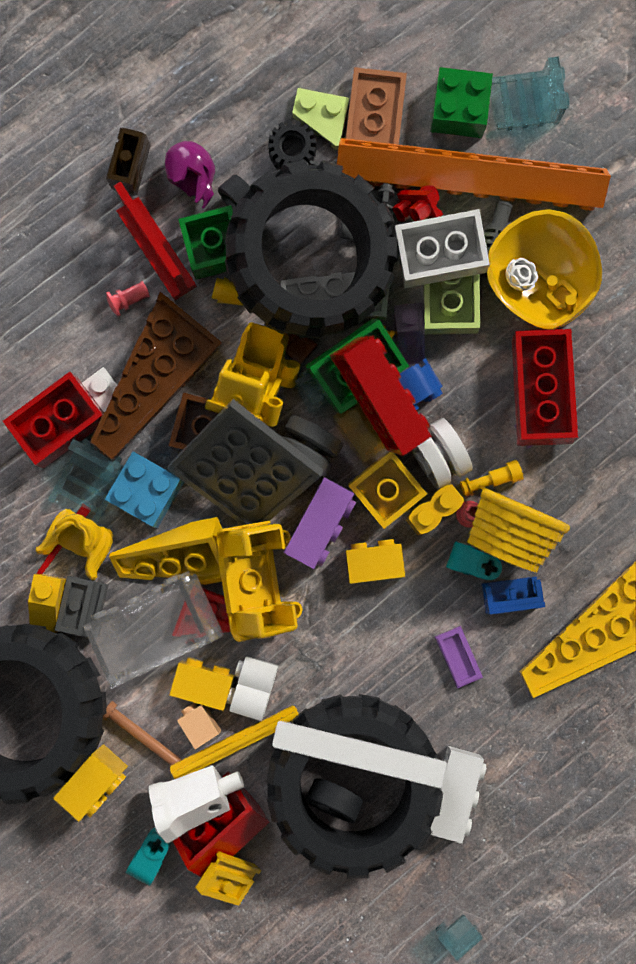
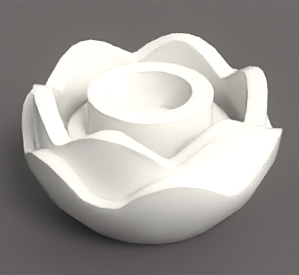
(521, 274)

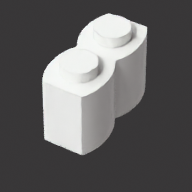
(253, 687)

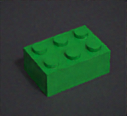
(328, 376)

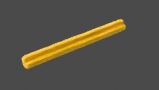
(232, 743)

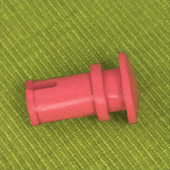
(127, 297)
(466, 513)

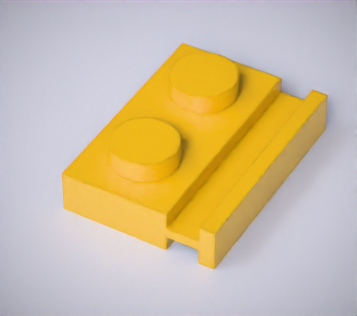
(228, 879)

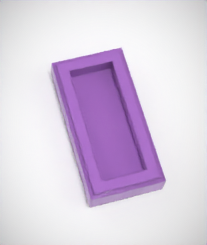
(458, 657)

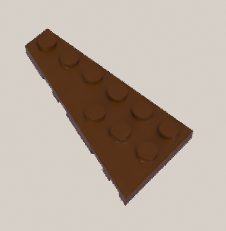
(159, 367)

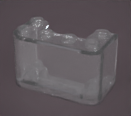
(153, 629)

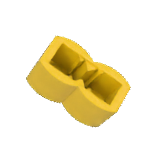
(440, 505)

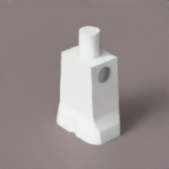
(191, 800)

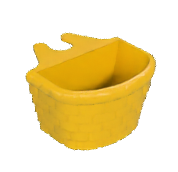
(514, 531)

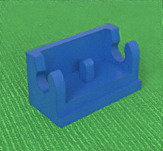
(512, 595)

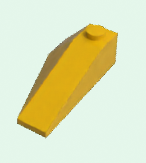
(173, 553)

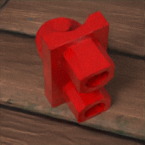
(417, 204)

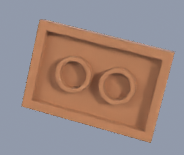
(376, 105)

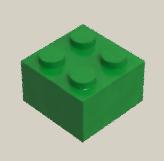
(461, 102)
(205, 239)

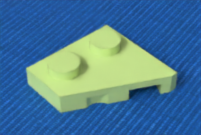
(322, 113)

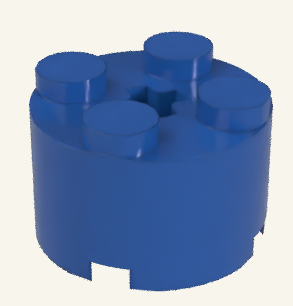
(421, 382)

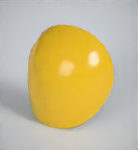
(565, 266)

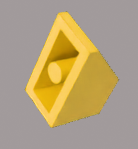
(45, 600)

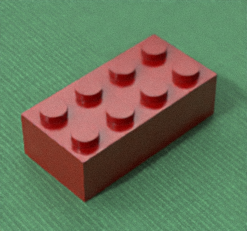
(544, 387)
(381, 394)

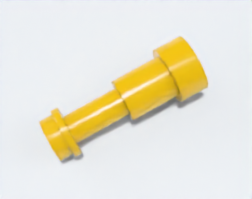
(509, 473)

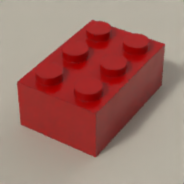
(54, 419)

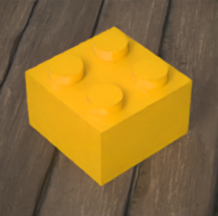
(387, 489)
(86, 788)

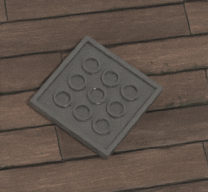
(244, 466)

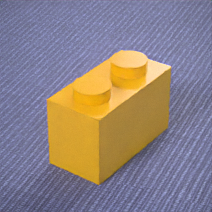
(375, 562)
(202, 684)

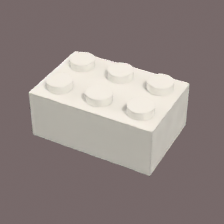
(442, 248)

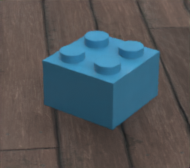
(144, 490)

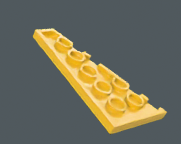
(590, 641)

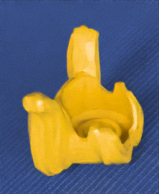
(79, 536)

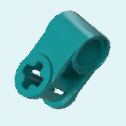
(469, 562)
(148, 858)

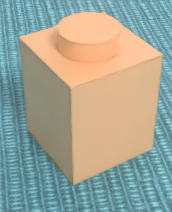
(198, 724)

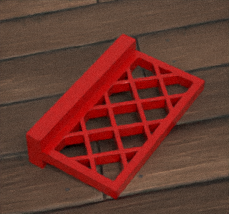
(154, 245)

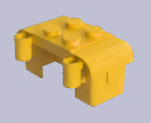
(256, 374)
(252, 581)

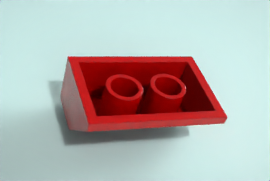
(223, 833)

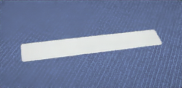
(359, 754)

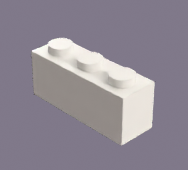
(459, 794)

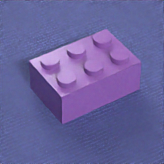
(320, 524)

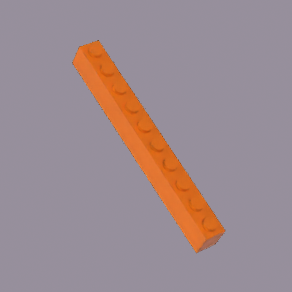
(475, 173)

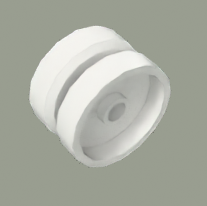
(442, 454)

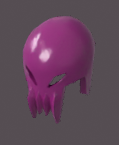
(191, 170)

